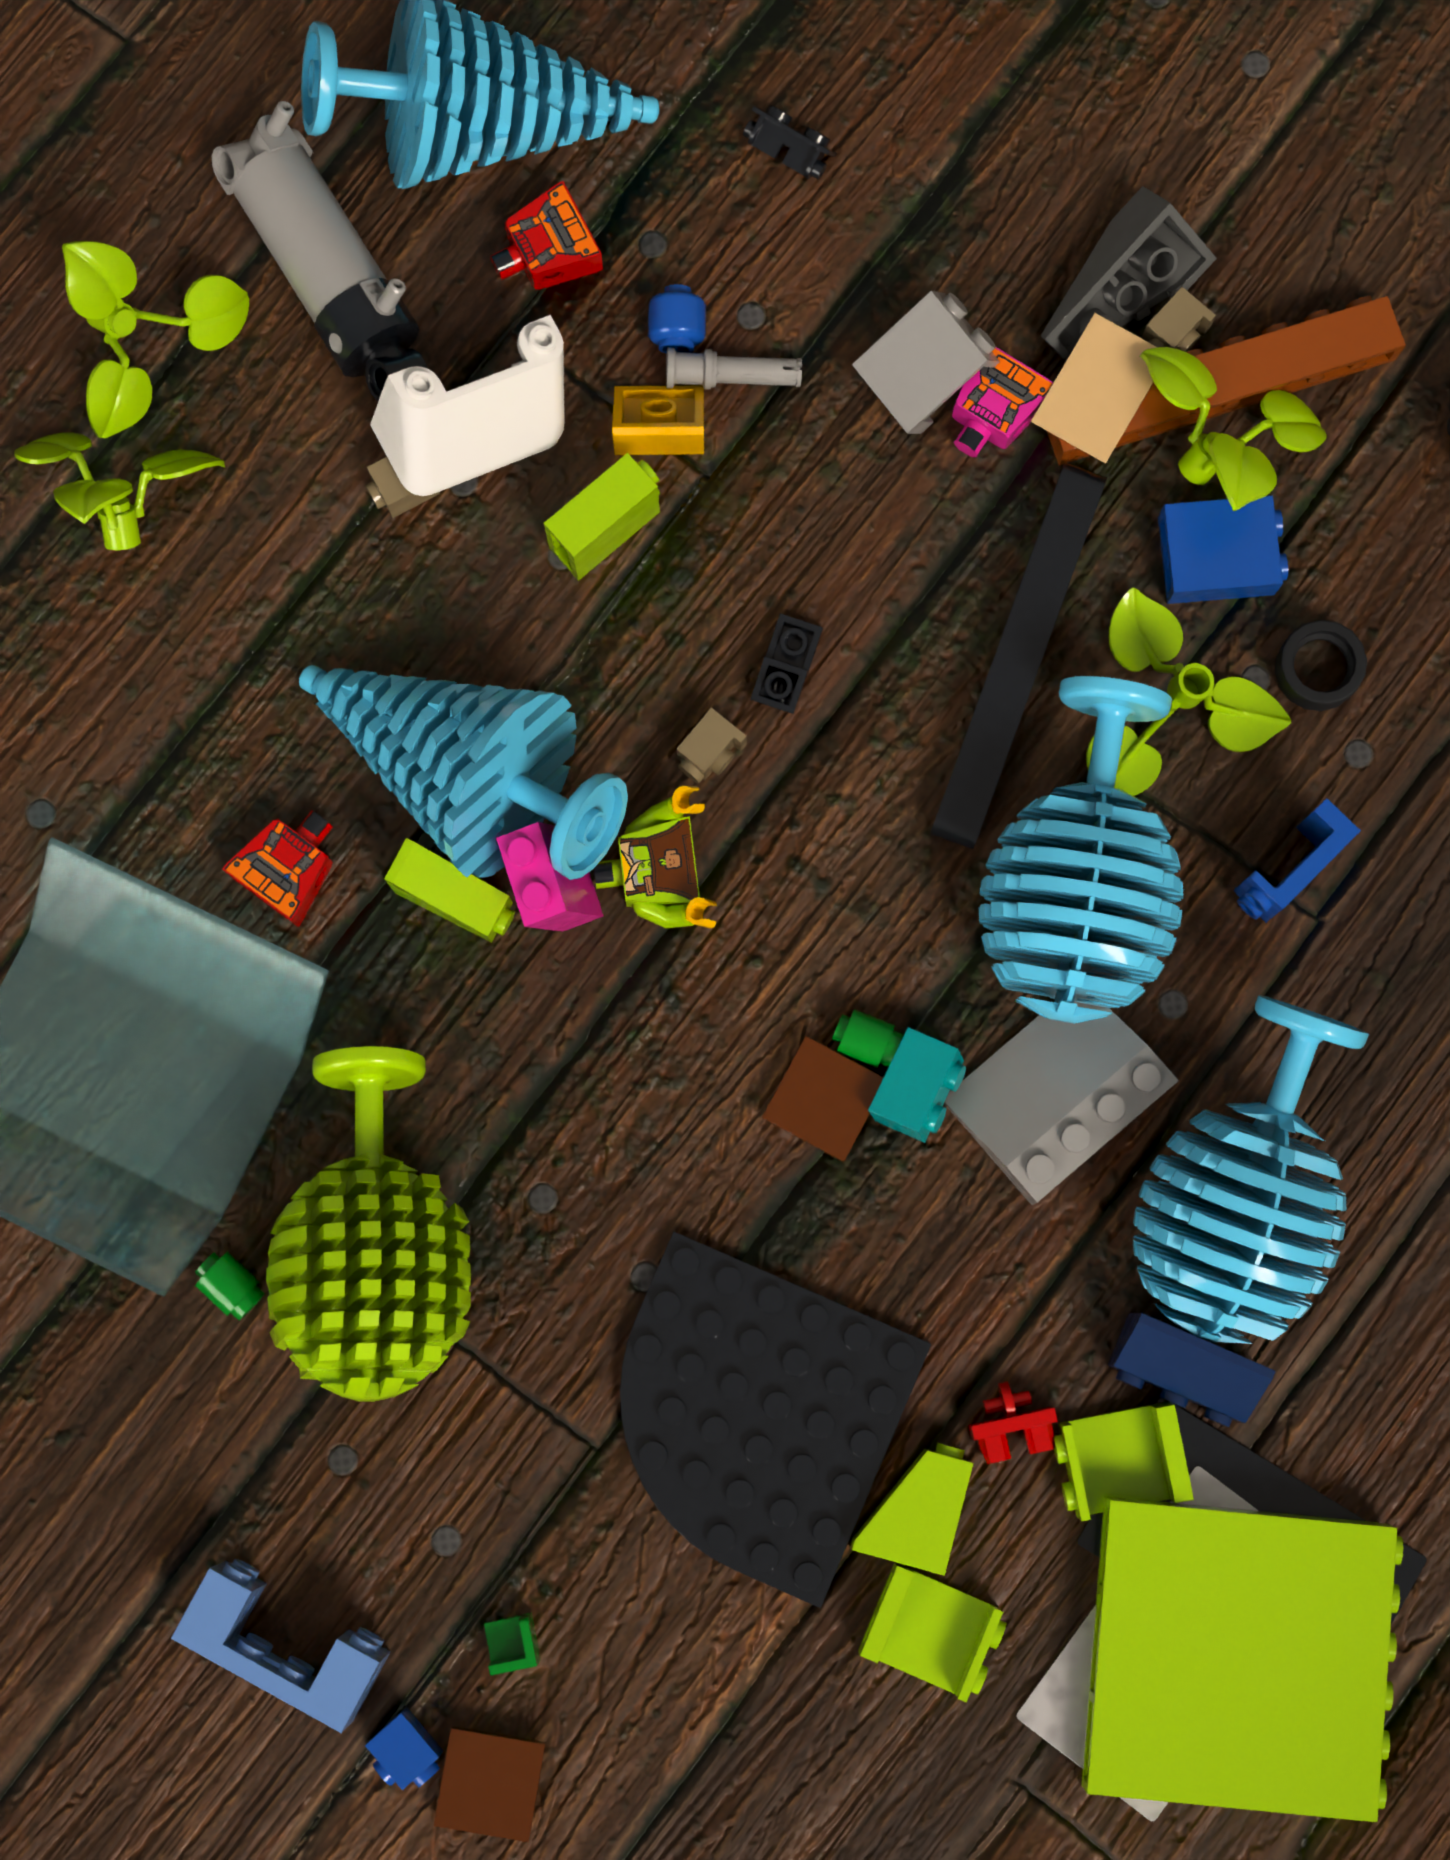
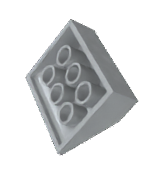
(1058, 1097)

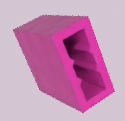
(541, 892)

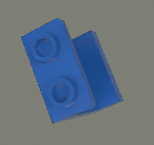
(1329, 833)

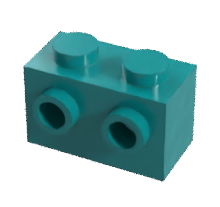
(918, 1085)

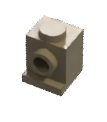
(1179, 322)
(709, 747)

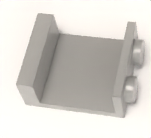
(925, 359)

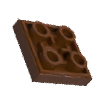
(823, 1099)
(490, 1784)

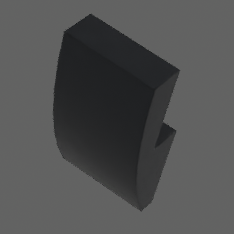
(787, 663)

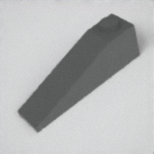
(1133, 267)

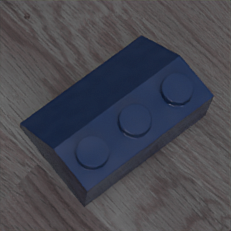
(1188, 1369)

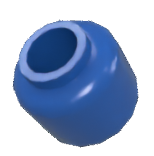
(677, 319)

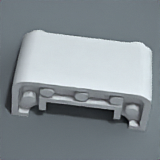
(479, 427)

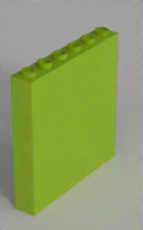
(1242, 1659)

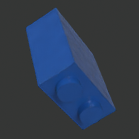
(1221, 551)

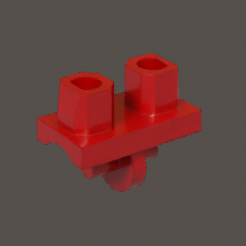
(992, 1433)

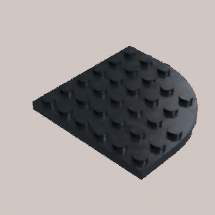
(760, 1413)

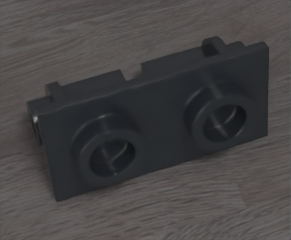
(774, 131)

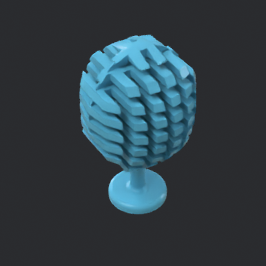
(1085, 876)
(1240, 1220)

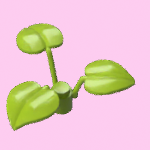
(94, 286)
(1240, 468)
(108, 496)
(1242, 711)

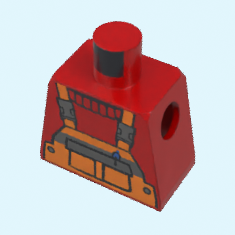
(548, 242)
(284, 866)

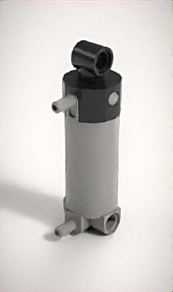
(319, 250)

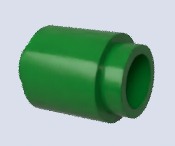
(867, 1038)
(228, 1285)

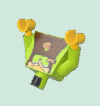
(660, 865)

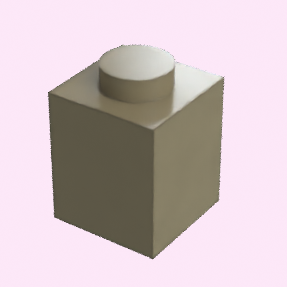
(389, 491)

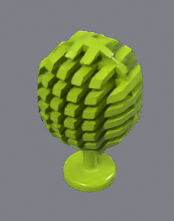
(367, 1253)

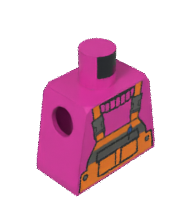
(998, 404)

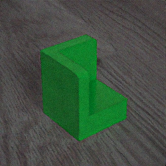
(512, 1643)

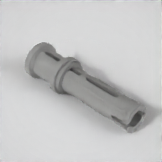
(709, 369)

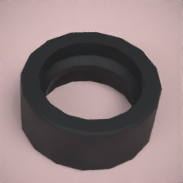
(1335, 634)

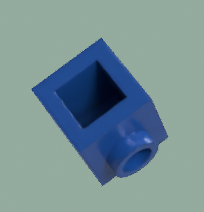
(404, 1751)

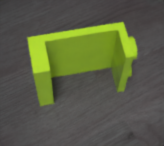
(1123, 1456)
(933, 1632)

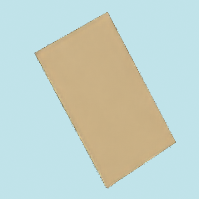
(1097, 389)

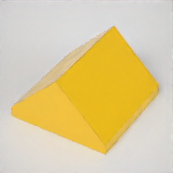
(658, 420)

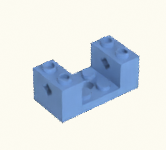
(213, 1630)

